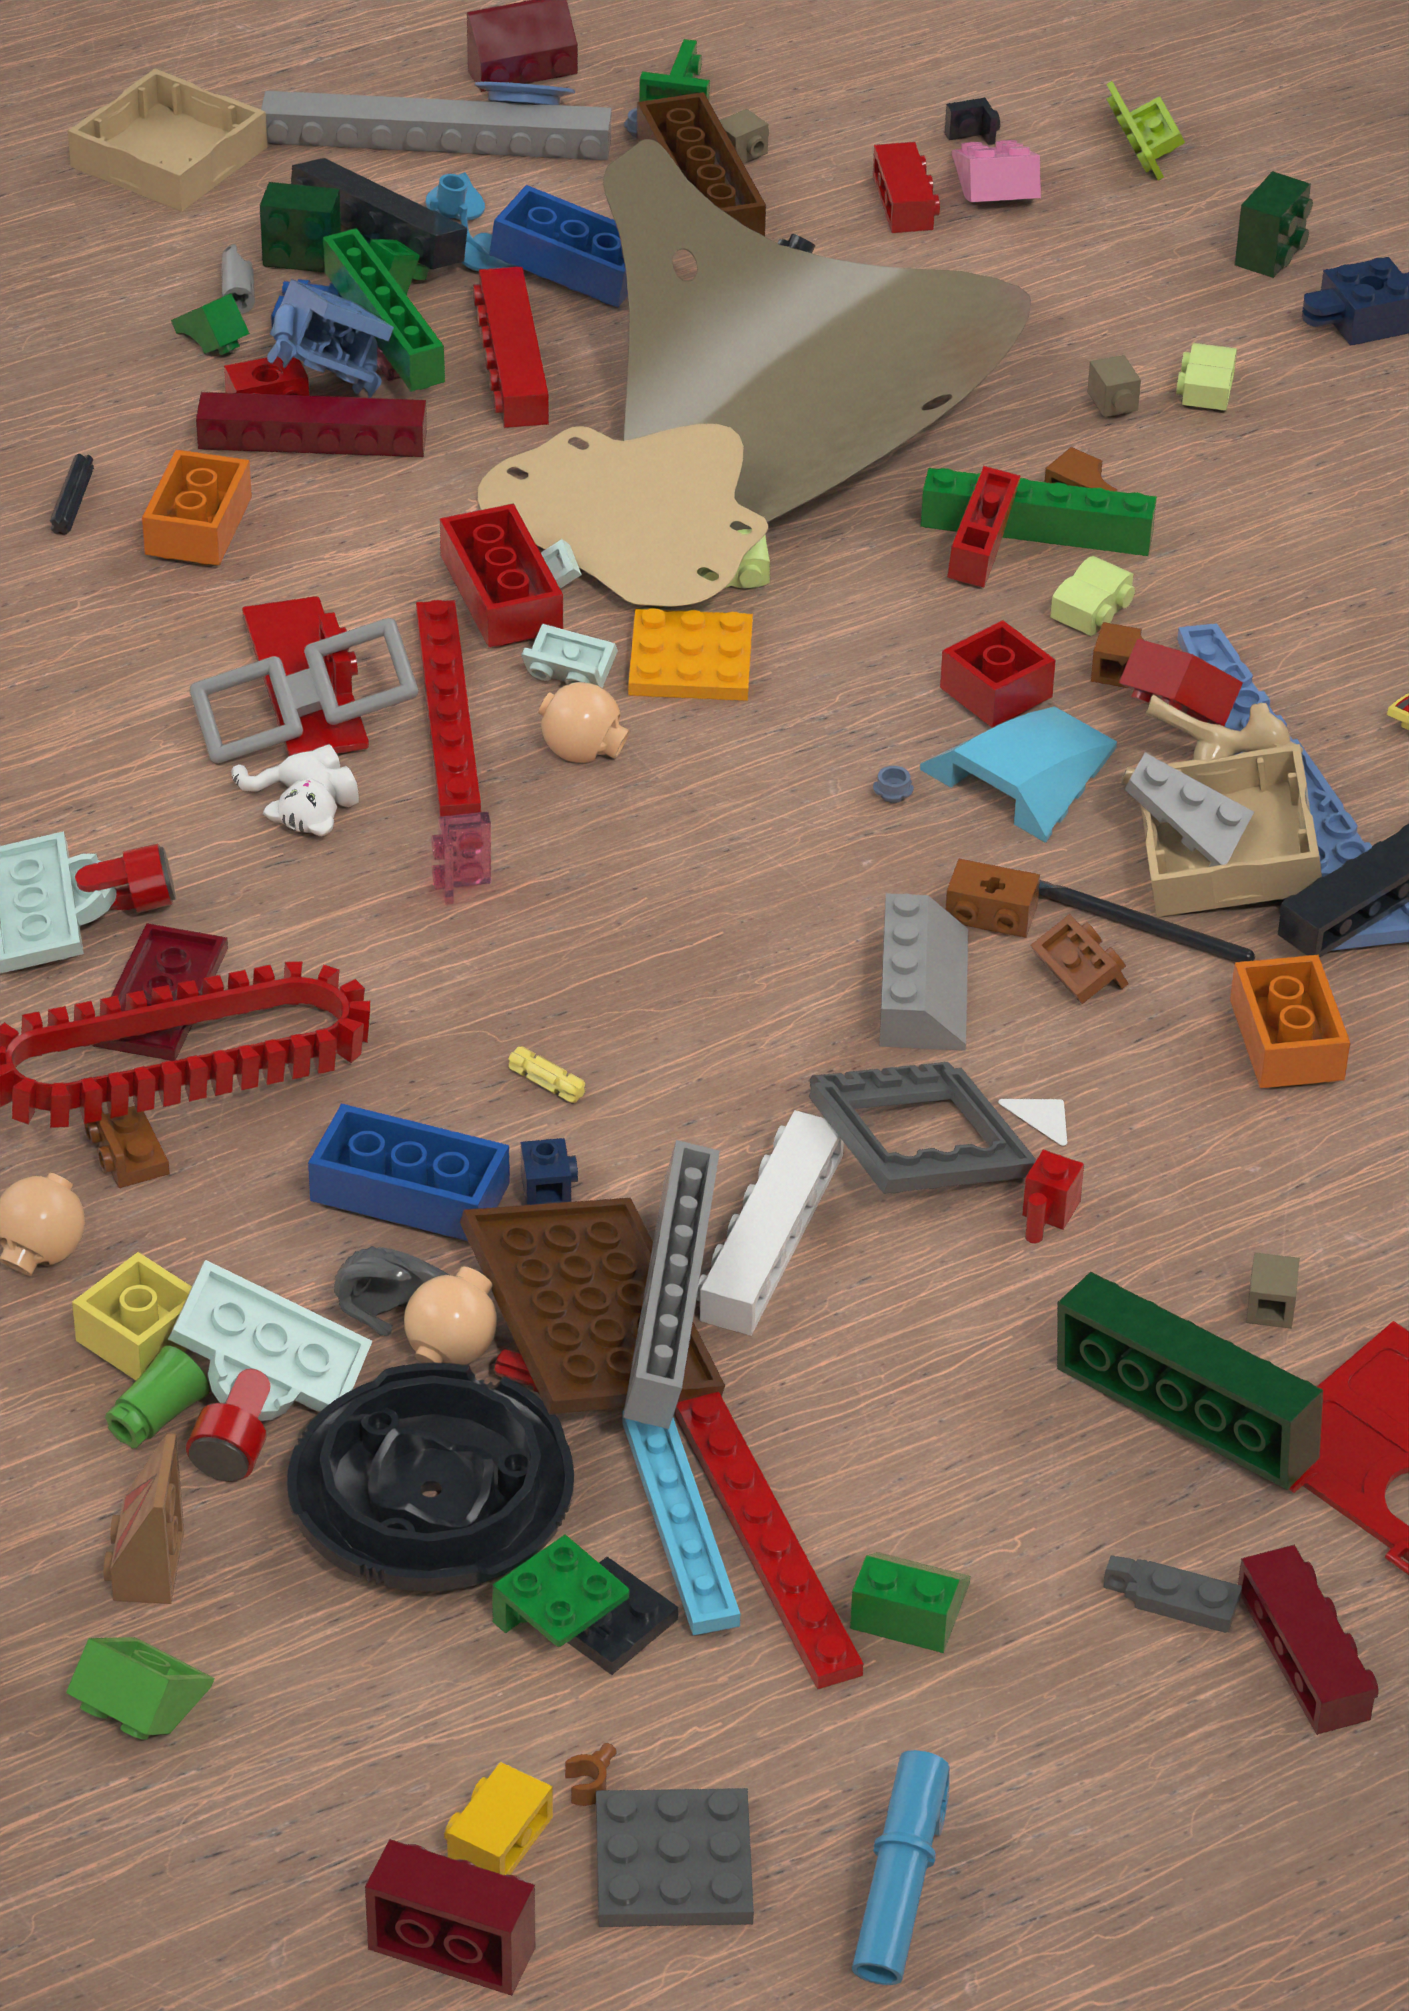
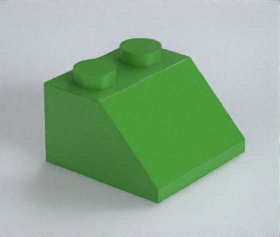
(136, 1685)

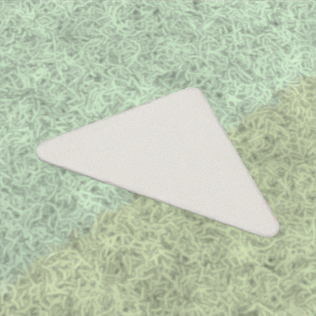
(1042, 1114)

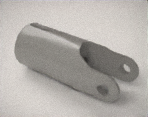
(237, 279)

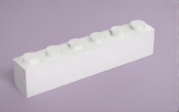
(770, 1223)

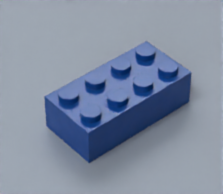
(562, 244)
(406, 1170)

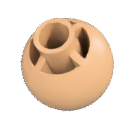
(582, 723)
(39, 1222)
(451, 1318)

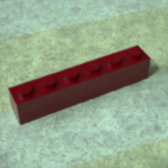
(311, 424)

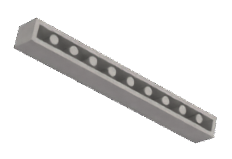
(437, 125)

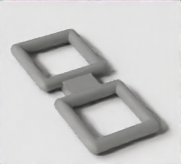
(303, 691)

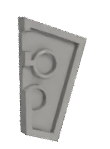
(1196, 811)

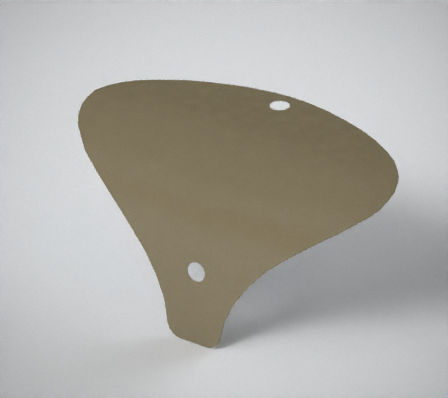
(789, 347)

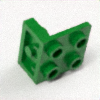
(557, 1592)

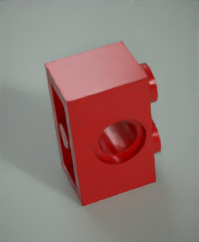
(264, 377)

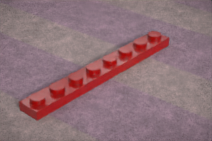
(448, 708)
(769, 1541)

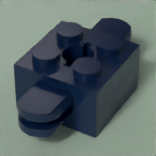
(1362, 301)

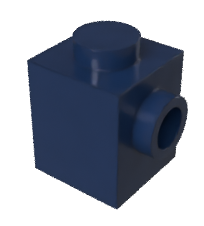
(547, 1171)

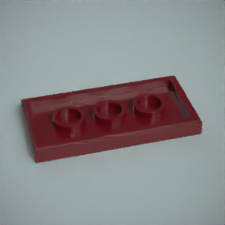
(162, 959)

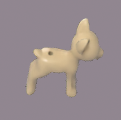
(1218, 741)

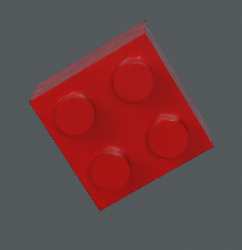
(997, 673)
(1180, 681)

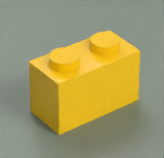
(500, 1820)

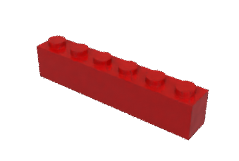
(511, 347)

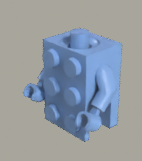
(329, 335)

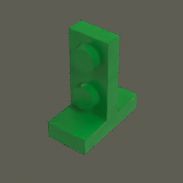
(681, 78)

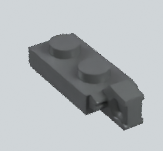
(1174, 1592)

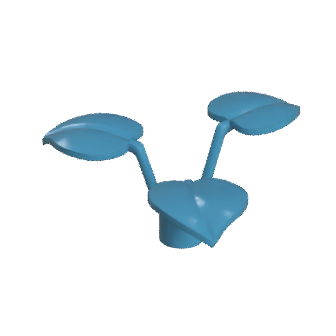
(459, 199)

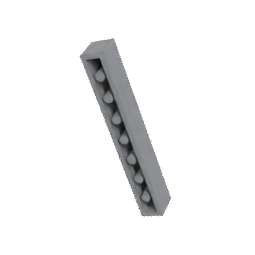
(671, 1285)

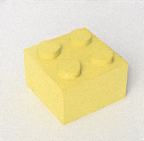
(130, 1314)

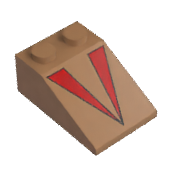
(148, 1531)

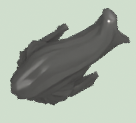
(377, 1282)

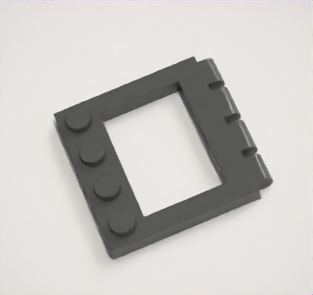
(894, 1173)

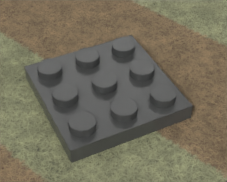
(674, 1857)

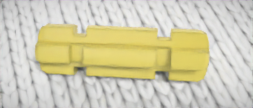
(546, 1074)

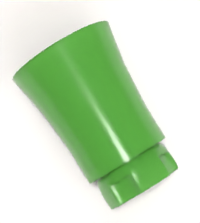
(157, 1397)

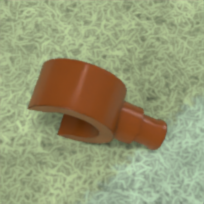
(592, 1766)

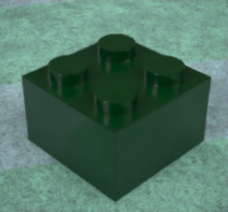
(1273, 224)
(294, 225)

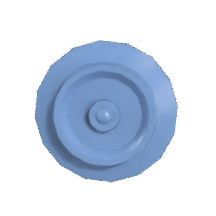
(524, 93)

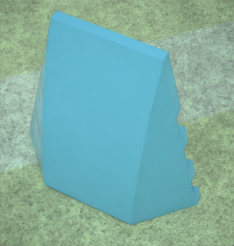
(1032, 758)

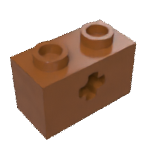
(993, 897)

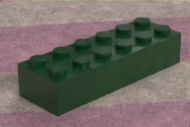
(1189, 1380)

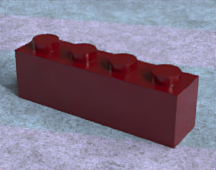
(1307, 1639)

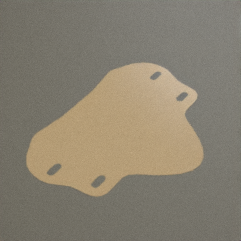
(636, 508)

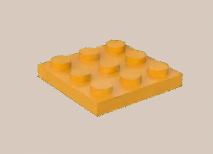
(690, 654)

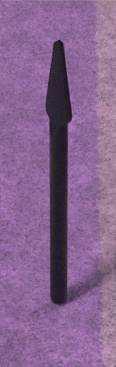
(1146, 922)

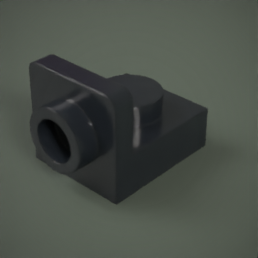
(971, 119)

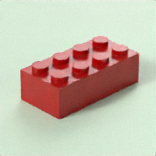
(500, 574)

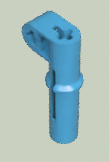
(904, 1854)

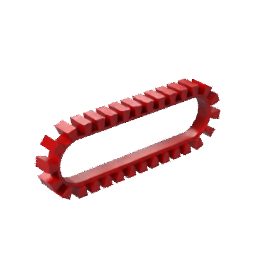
(88, 1094)

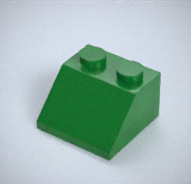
(907, 1601)

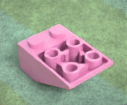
(998, 172)

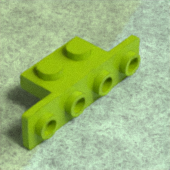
(1151, 128)

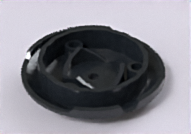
(421, 1430)

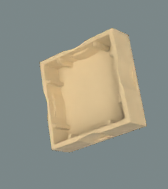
(167, 139)
(1274, 853)

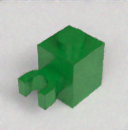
(399, 261)

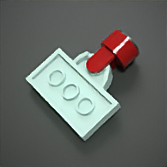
(52, 895)
(260, 1363)

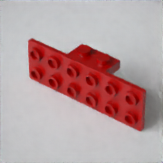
(284, 632)

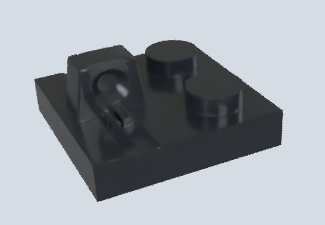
(629, 1626)

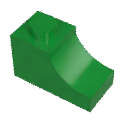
(214, 325)

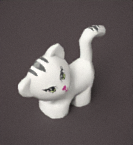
(313, 789)

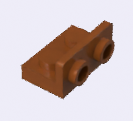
(1078, 959)
(128, 1148)

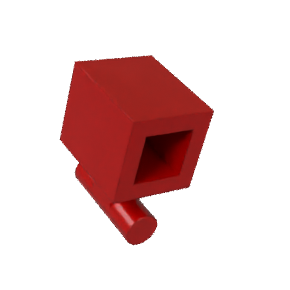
(1051, 1193)

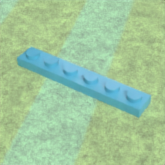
(683, 1527)

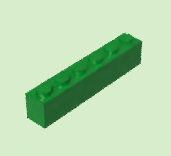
(365, 280)
(1049, 512)

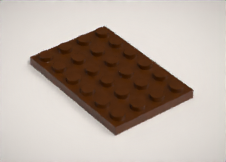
(575, 1296)

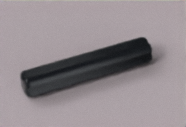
(72, 494)

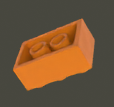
(197, 507)
(1289, 1021)

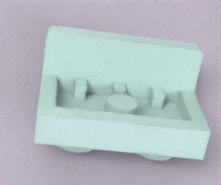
(569, 657)

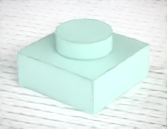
(561, 562)

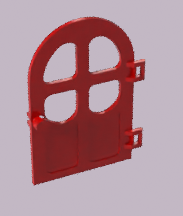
(1366, 1439)

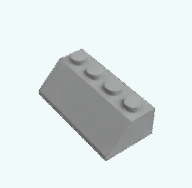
(923, 975)

